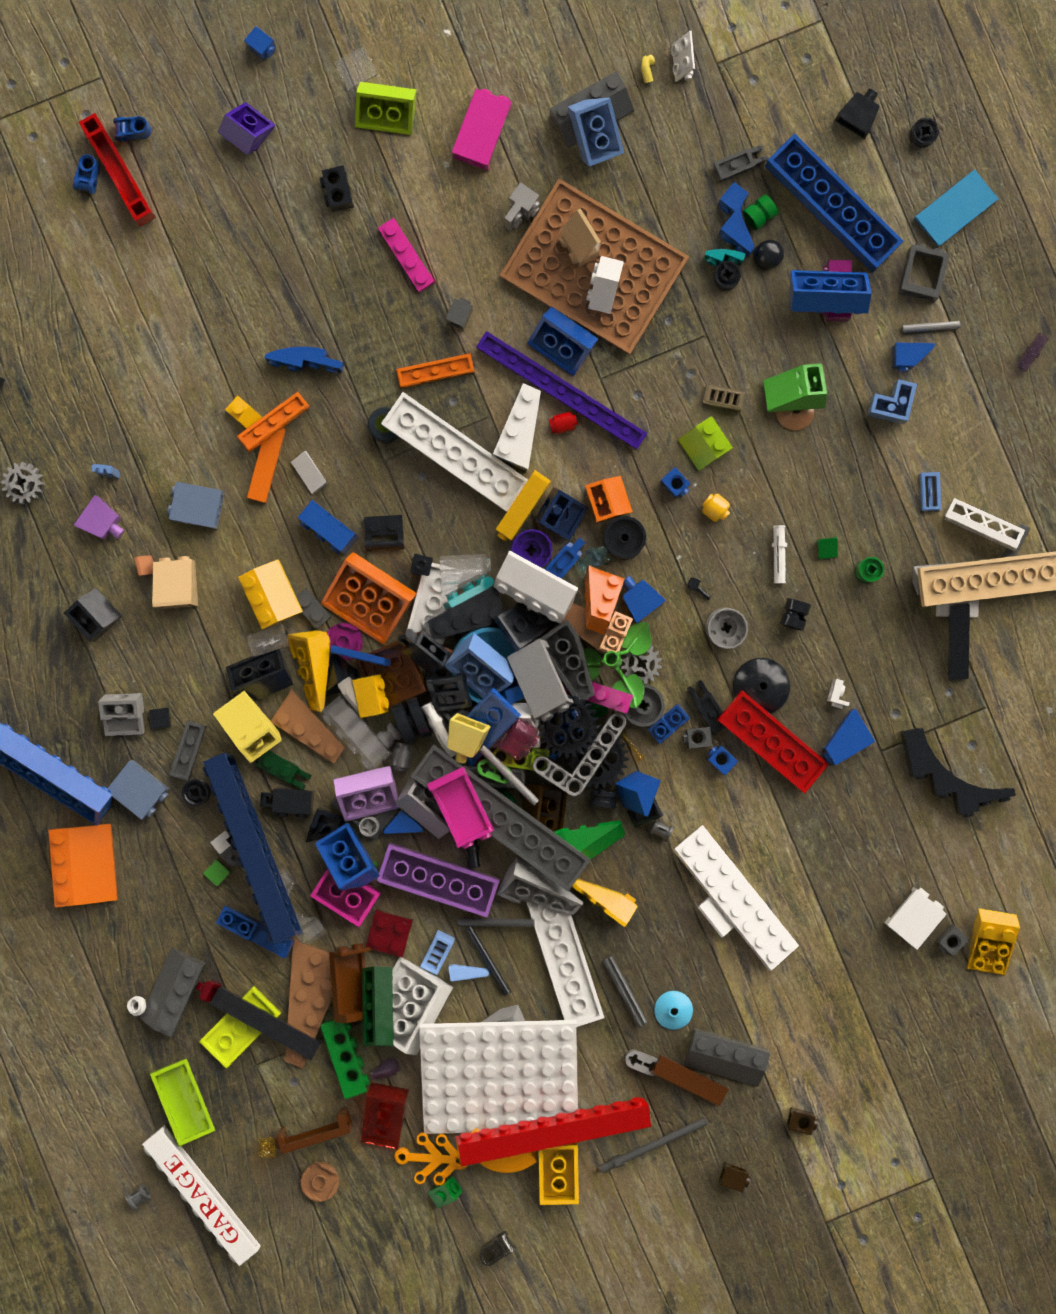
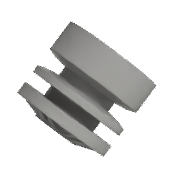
(737, 631)

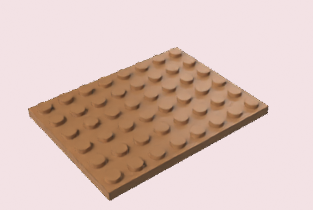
(547, 274)

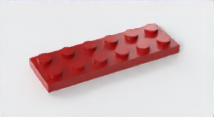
(772, 741)

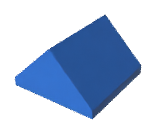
(638, 792)

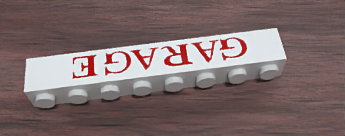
(201, 1195)

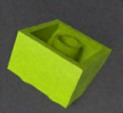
(705, 443)

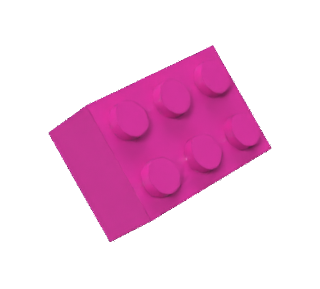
(349, 903)

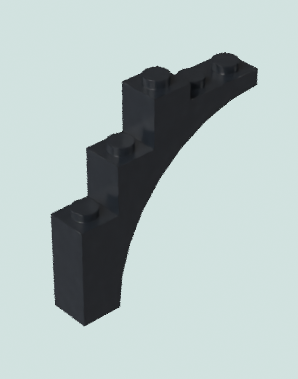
(923, 761)

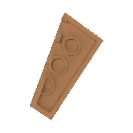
(306, 727)

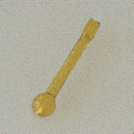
(640, 757)

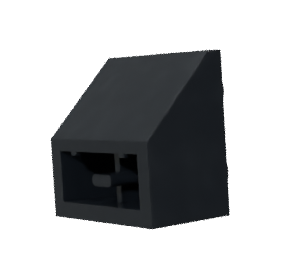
(93, 614)

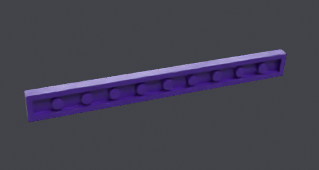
(561, 390)

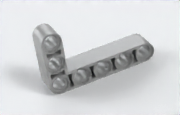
(586, 759)

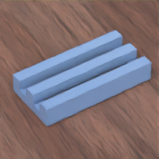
(106, 470)
(930, 496)

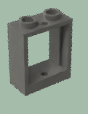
(919, 291)

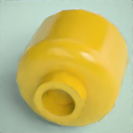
(716, 507)

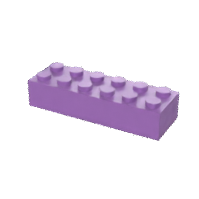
(438, 879)

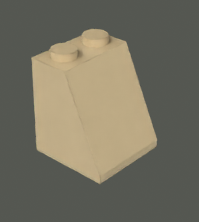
(174, 583)

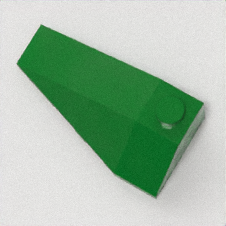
(594, 839)

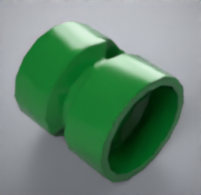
(760, 212)
(869, 570)

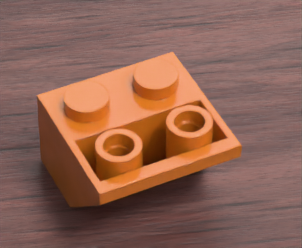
(608, 499)

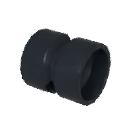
(795, 614)

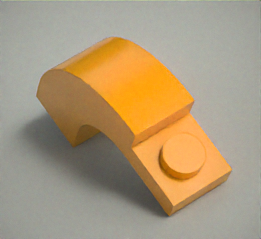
(512, 1163)

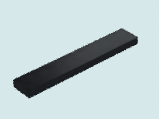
(265, 1023)

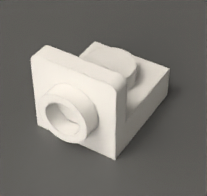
(837, 690)

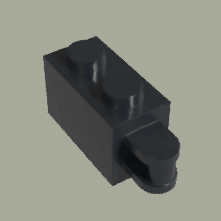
(423, 650)
(289, 801)

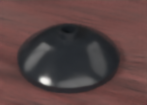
(764, 670)

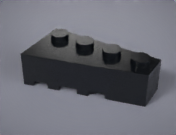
(467, 616)

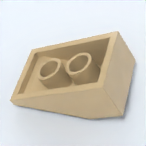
(579, 239)

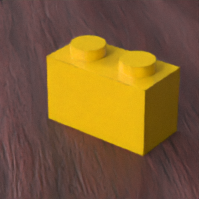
(370, 695)

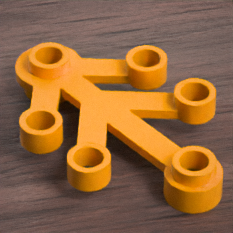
(434, 1158)

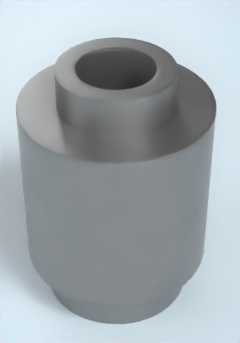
(401, 756)

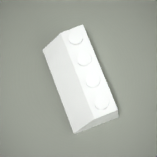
(535, 587)

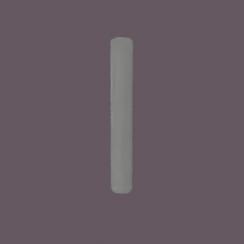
(931, 326)

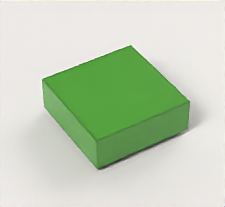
(217, 872)

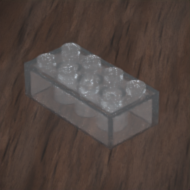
(356, 732)

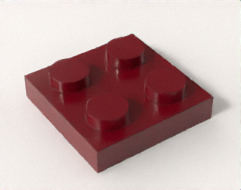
(389, 933)

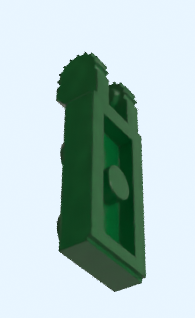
(282, 768)

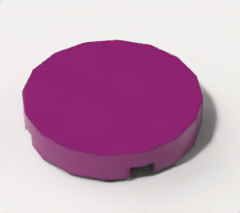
(345, 636)

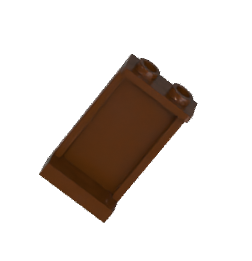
(346, 982)
(314, 1136)

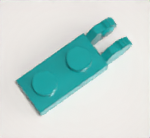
(469, 592)

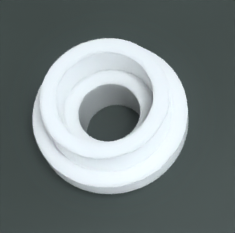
(132, 1006)

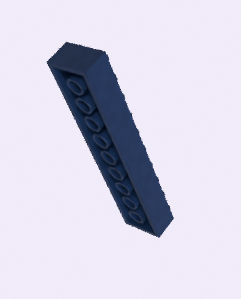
(252, 848)

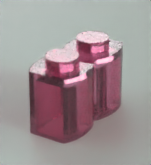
(519, 740)

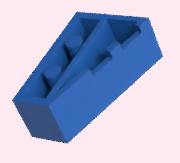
(327, 528)

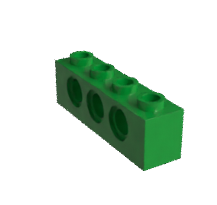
(349, 1086)

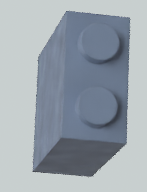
(195, 505)
(138, 790)

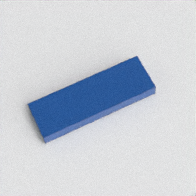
(361, 656)

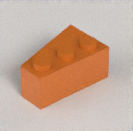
(601, 597)

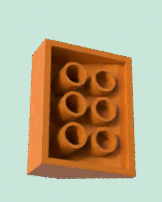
(368, 598)
(82, 865)

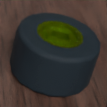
(378, 431)

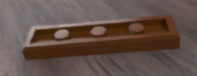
(689, 1080)

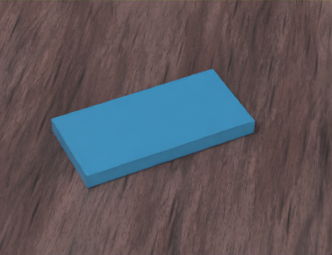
(956, 208)

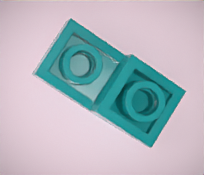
(716, 256)

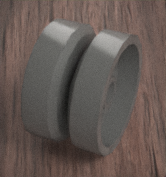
(652, 712)

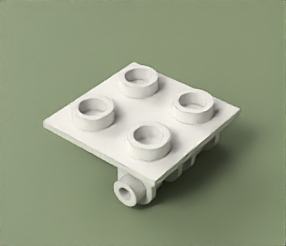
(683, 57)

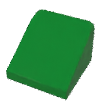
(827, 548)

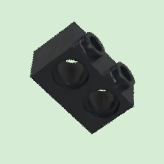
(341, 188)

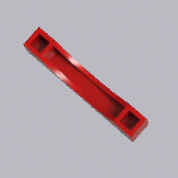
(117, 169)

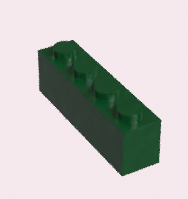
(377, 1006)

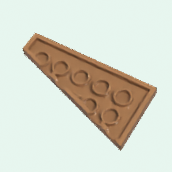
(308, 993)

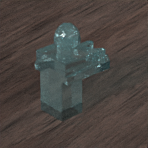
(593, 558)

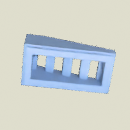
(445, 938)
(461, 972)

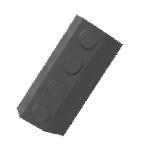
(608, 87)
(172, 991)
(726, 1057)

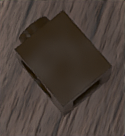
(795, 1115)
(734, 1177)

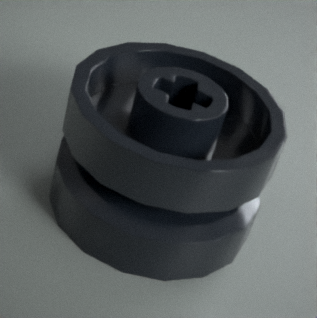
(624, 549)
(411, 720)

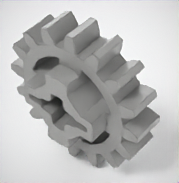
(19, 475)
(648, 674)

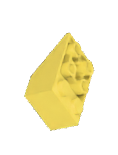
(248, 726)

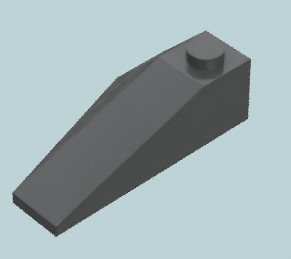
(569, 660)

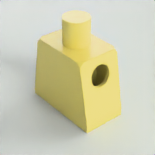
(466, 736)

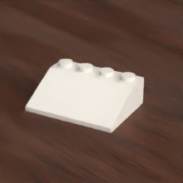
(416, 1001)

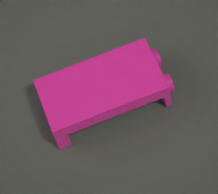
(481, 128)
(461, 808)

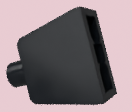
(859, 113)

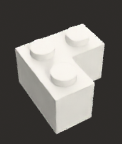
(605, 283)

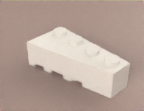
(518, 434)

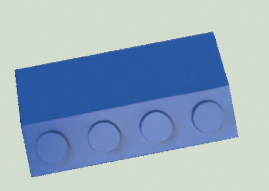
(829, 292)

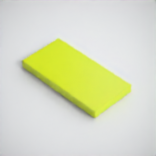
(233, 1036)

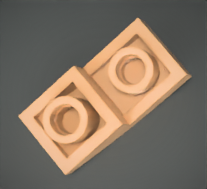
(615, 633)

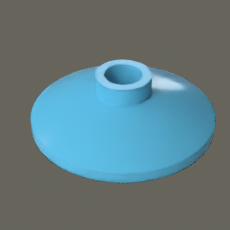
(671, 1000)

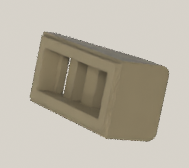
(739, 394)

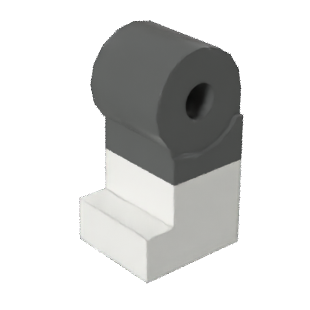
(225, 848)

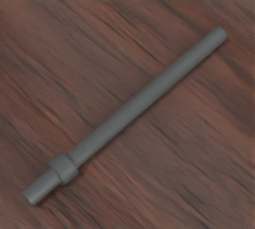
(619, 1160)

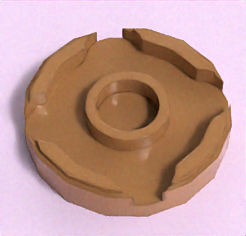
(319, 1181)

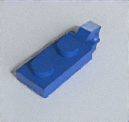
(565, 559)

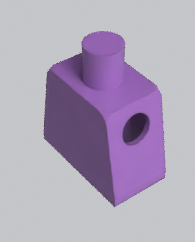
(100, 519)

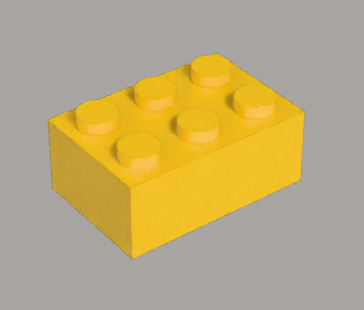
(559, 1175)

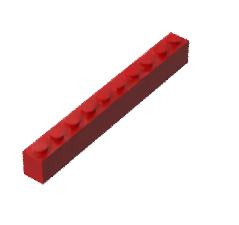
(552, 1131)

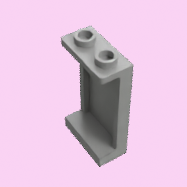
(539, 680)

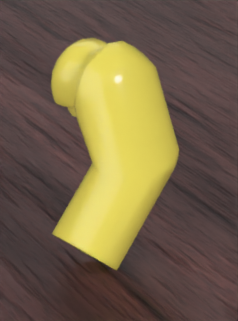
(646, 62)

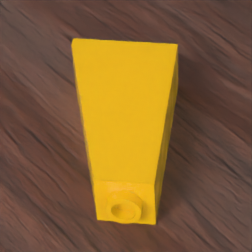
(523, 506)

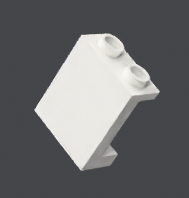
(916, 918)

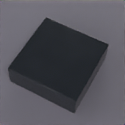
(160, 718)

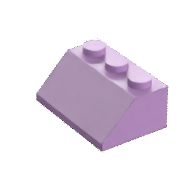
(366, 793)

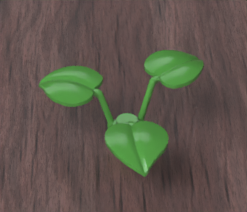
(636, 641)

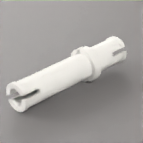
(779, 554)
(436, 724)

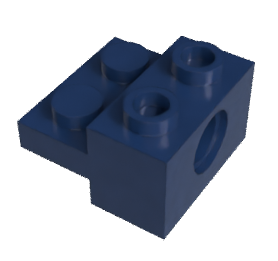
(561, 513)

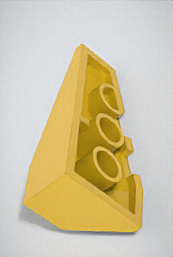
(313, 656)
(613, 903)

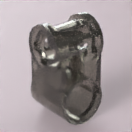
(498, 1248)

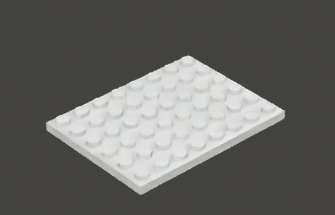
(496, 1073)

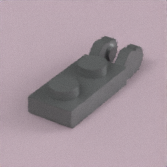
(738, 163)

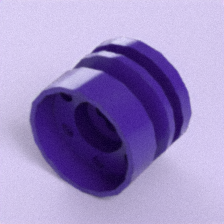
(537, 541)

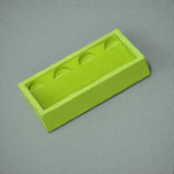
(182, 1101)

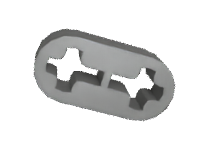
(640, 1066)

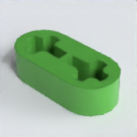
(490, 775)

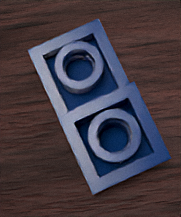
(668, 723)

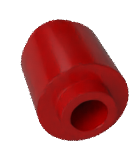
(563, 423)

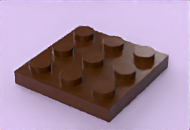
(401, 678)

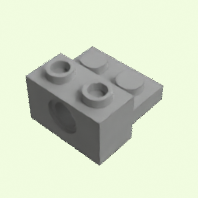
(523, 204)
(122, 714)

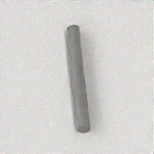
(508, 775)

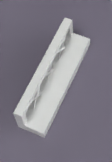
(982, 528)

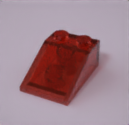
(384, 1115)

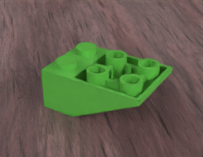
(796, 389)

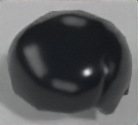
(768, 254)

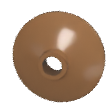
(795, 421)

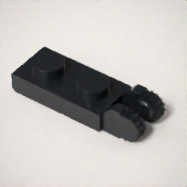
(707, 707)

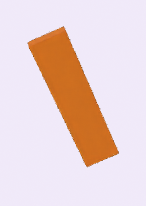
(435, 370)
(273, 422)
(265, 467)

